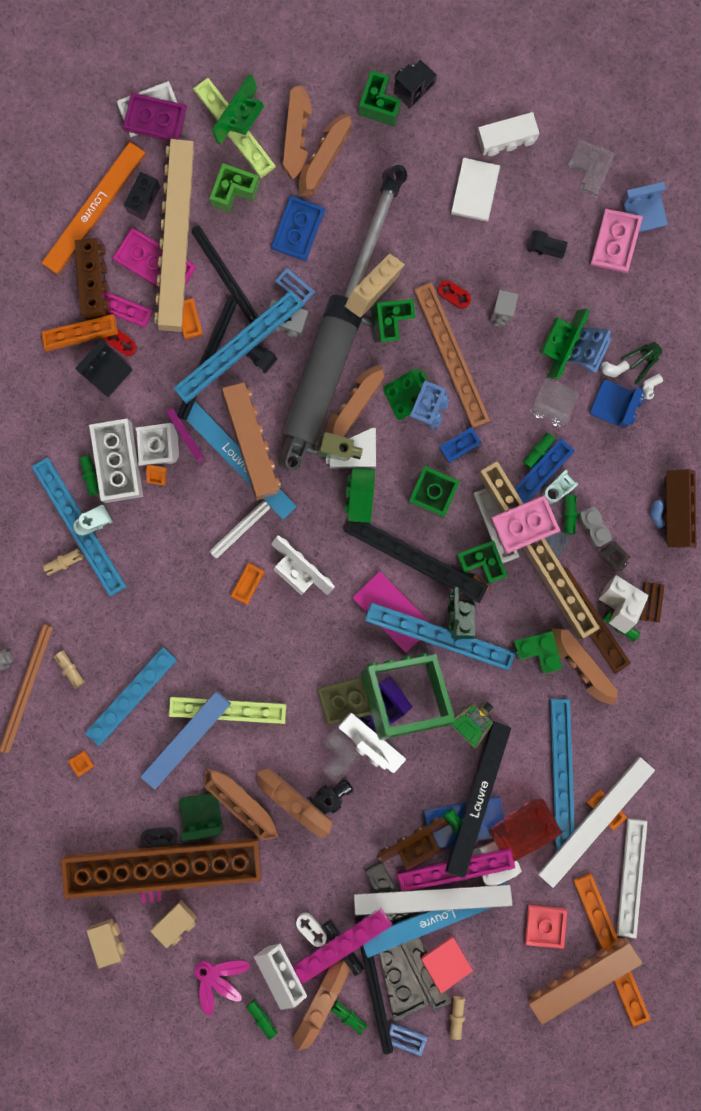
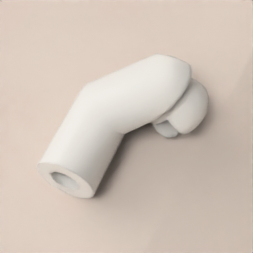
(613, 370)
(648, 386)

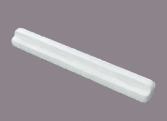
(239, 529)

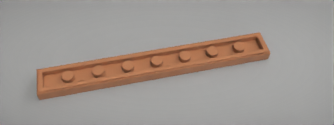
(451, 355)

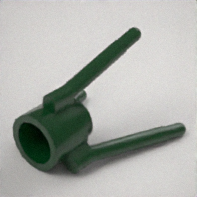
(650, 352)

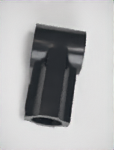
(543, 244)
(262, 358)

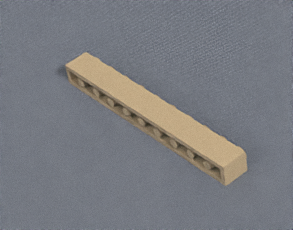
(175, 235)
(542, 557)

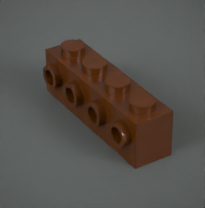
(91, 278)
(680, 508)

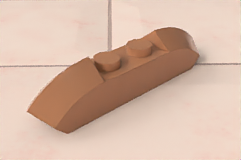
(297, 122)
(329, 147)
(368, 384)
(599, 684)
(294, 803)
(240, 804)
(320, 1005)

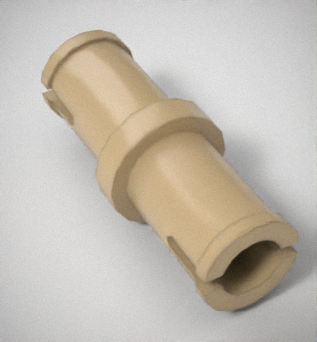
(63, 562)
(69, 669)
(457, 1018)

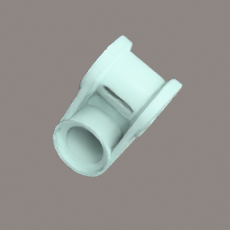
(561, 486)
(92, 521)

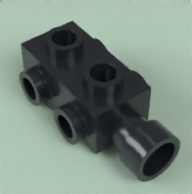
(344, 788)

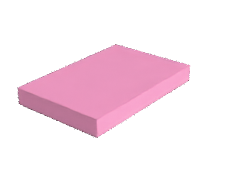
(616, 240)
(525, 524)

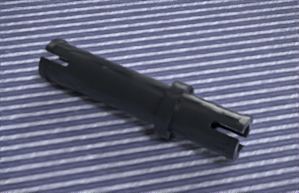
(355, 966)

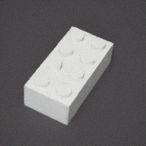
(116, 460)

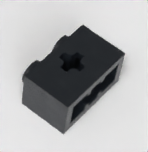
(142, 195)

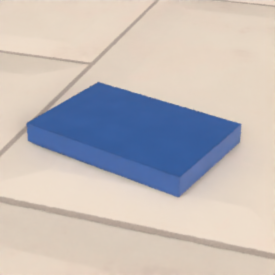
(298, 228)

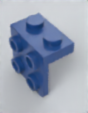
(617, 404)

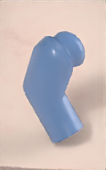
(656, 512)

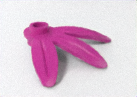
(213, 979)

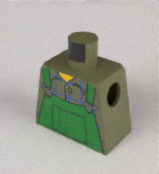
(329, 445)
(473, 722)

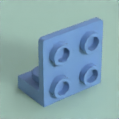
(646, 202)
(430, 404)

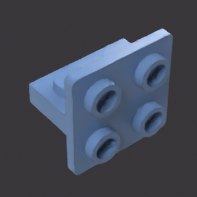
(590, 348)

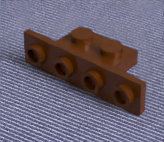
(417, 846)

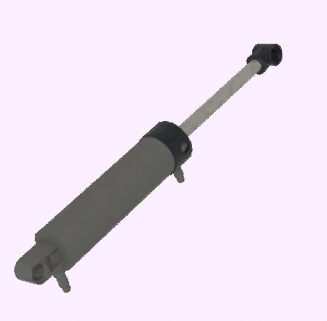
(332, 345)

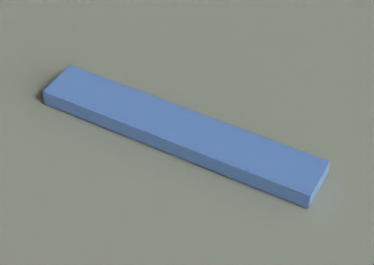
(185, 740)

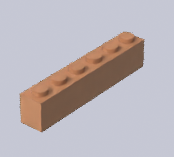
(250, 441)
(584, 980)

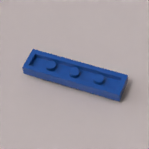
(543, 470)

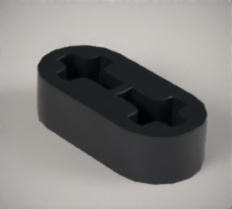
(158, 832)

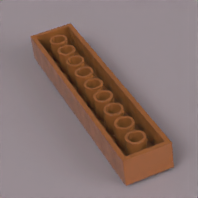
(161, 867)

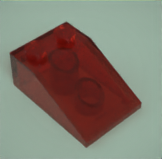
(526, 829)

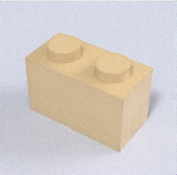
(173, 924)
(106, 943)

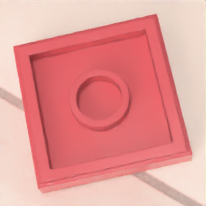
(545, 926)
(446, 964)

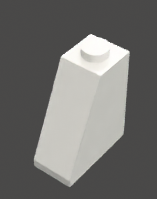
(364, 440)

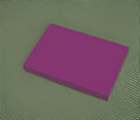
(154, 117)
(186, 437)

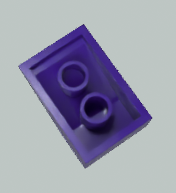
(394, 701)

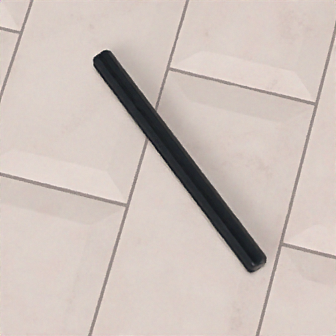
(224, 273)
(211, 347)
(377, 1000)

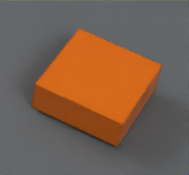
(156, 474)
(81, 763)

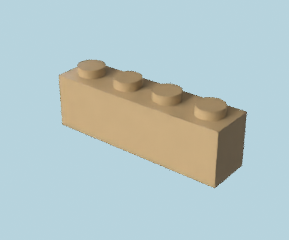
(374, 285)

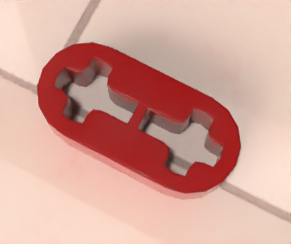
(452, 298)
(117, 345)

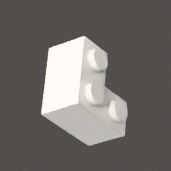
(626, 601)

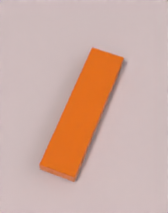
(79, 332)

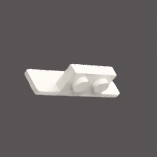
(297, 570)
(367, 743)

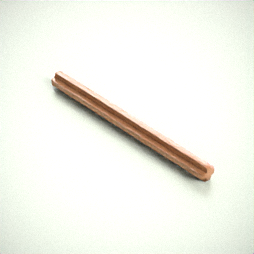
(25, 688)

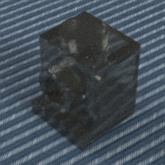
(622, 556)

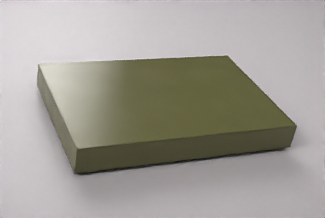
(344, 698)

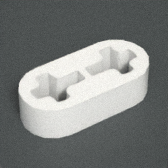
(308, 932)

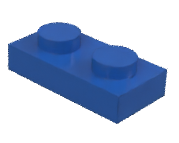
(460, 445)

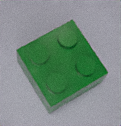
(434, 492)

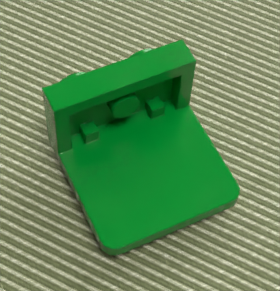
(404, 392)

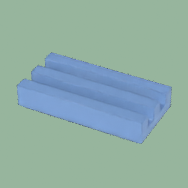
(299, 281)
(409, 1032)

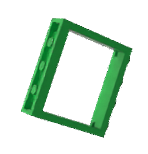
(376, 703)

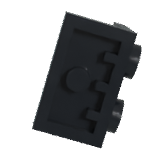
(104, 369)

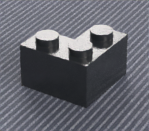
(413, 82)

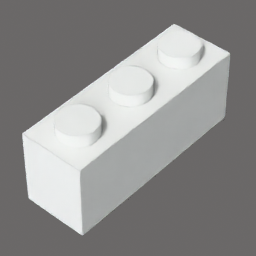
(508, 134)
(280, 976)

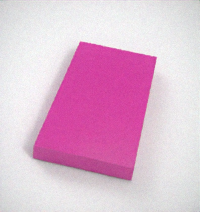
(142, 255)
(384, 593)

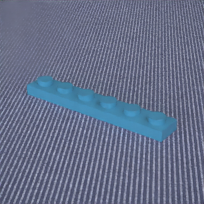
(131, 696)

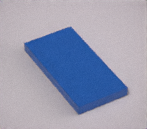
(446, 837)

